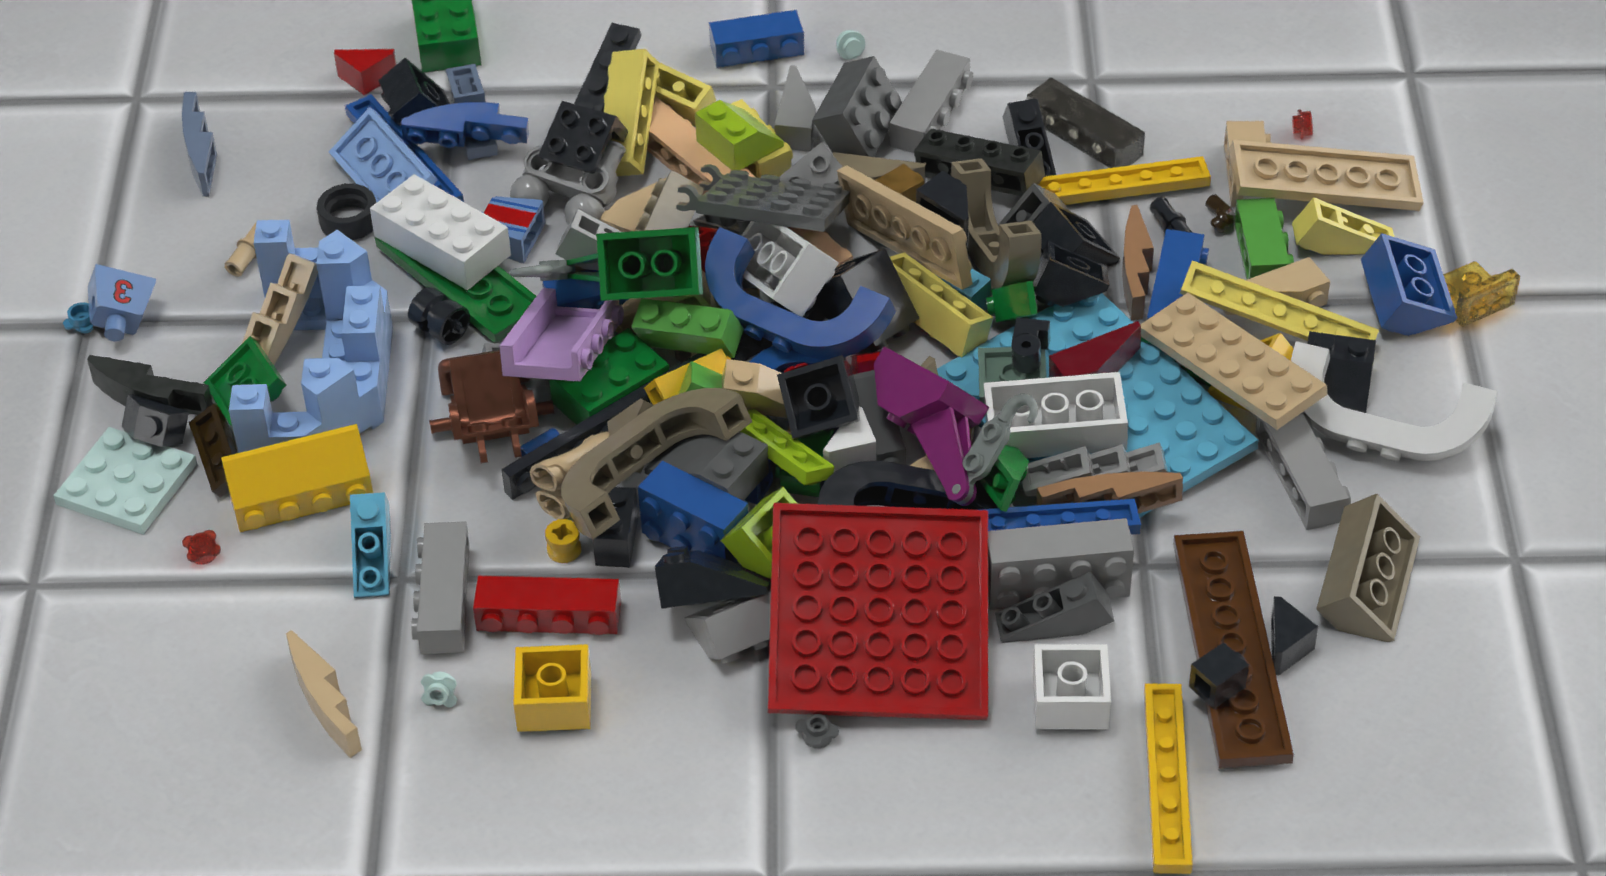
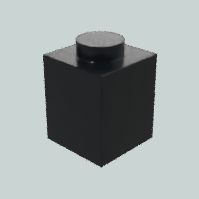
(1218, 675)

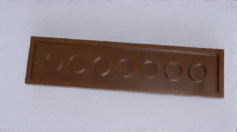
(1227, 609)

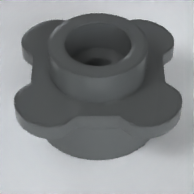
(817, 737)

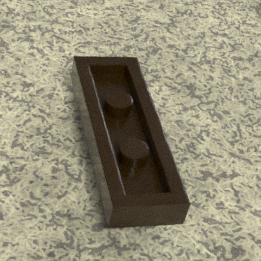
(213, 442)

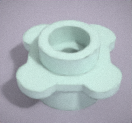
(442, 682)

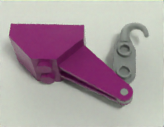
(942, 419)

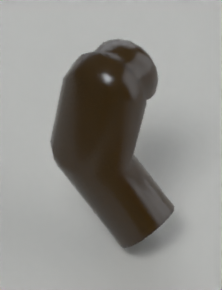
(1223, 213)

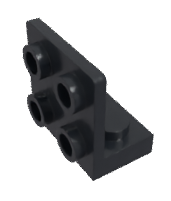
(580, 137)

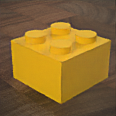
(552, 688)

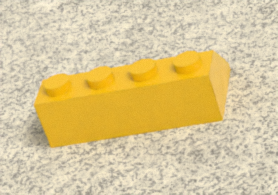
(296, 477)

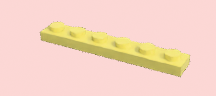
(1267, 305)

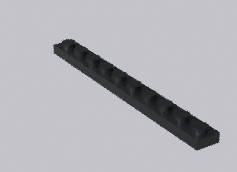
(517, 474)

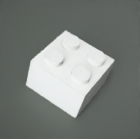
(1071, 686)

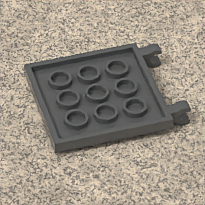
(766, 199)

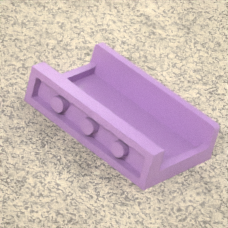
(558, 340)

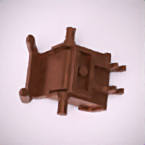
(486, 402)

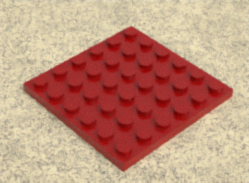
(879, 612)

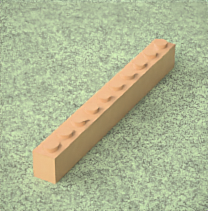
(676, 146)

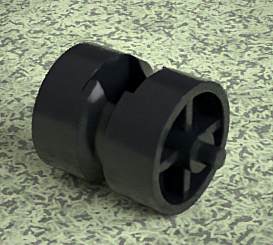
(438, 315)

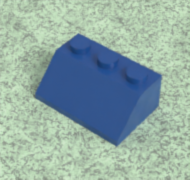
(1407, 286)

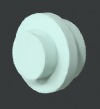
(850, 44)

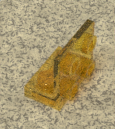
(1478, 293)

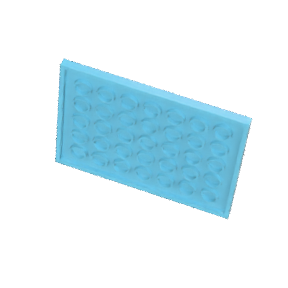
(1158, 394)

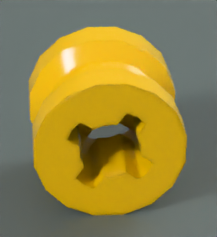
(563, 550)

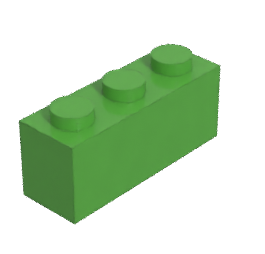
(1261, 236)
(687, 327)

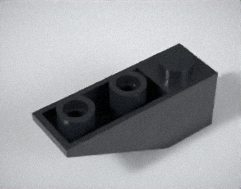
(1026, 128)

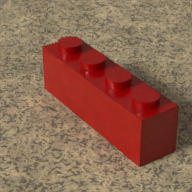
(547, 605)

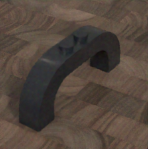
(893, 486)

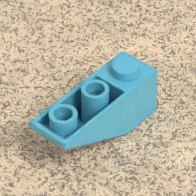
(370, 544)

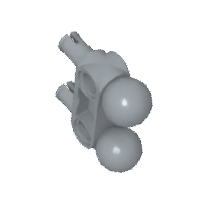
(571, 182)

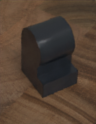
(1027, 342)

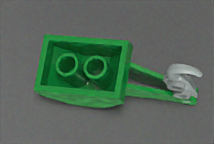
(634, 264)

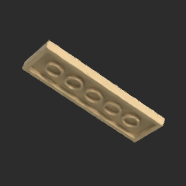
(1326, 174)
(906, 227)
(1233, 361)

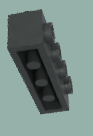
(1011, 166)

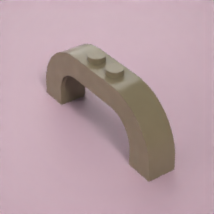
(1001, 252)
(638, 442)

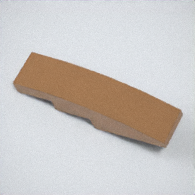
(1136, 263)
(1147, 488)

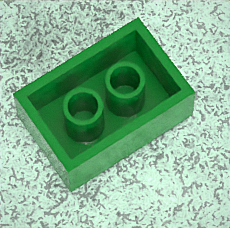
(446, 34)
(616, 372)

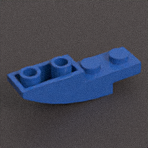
(453, 122)

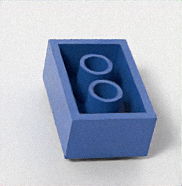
(687, 511)

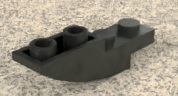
(122, 377)

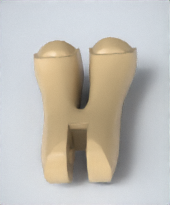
(551, 473)

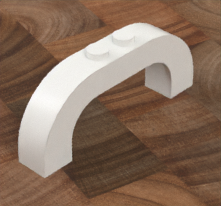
(1392, 437)

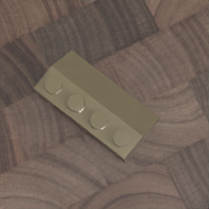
(1368, 570)

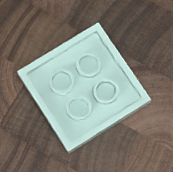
(125, 480)

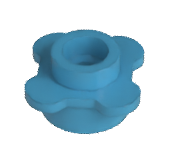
(78, 318)

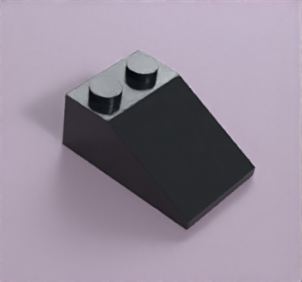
(700, 577)

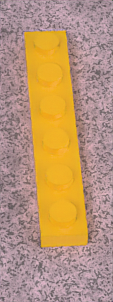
(1129, 180)
(1167, 779)

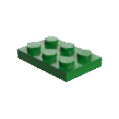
(244, 367)

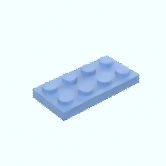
(377, 156)

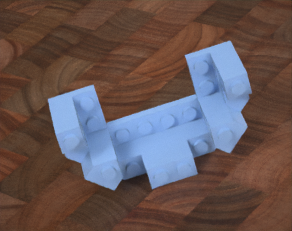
(353, 373)

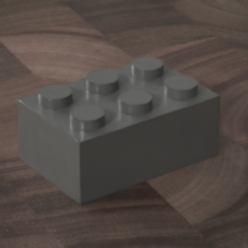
(857, 108)

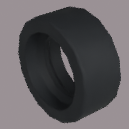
(346, 196)

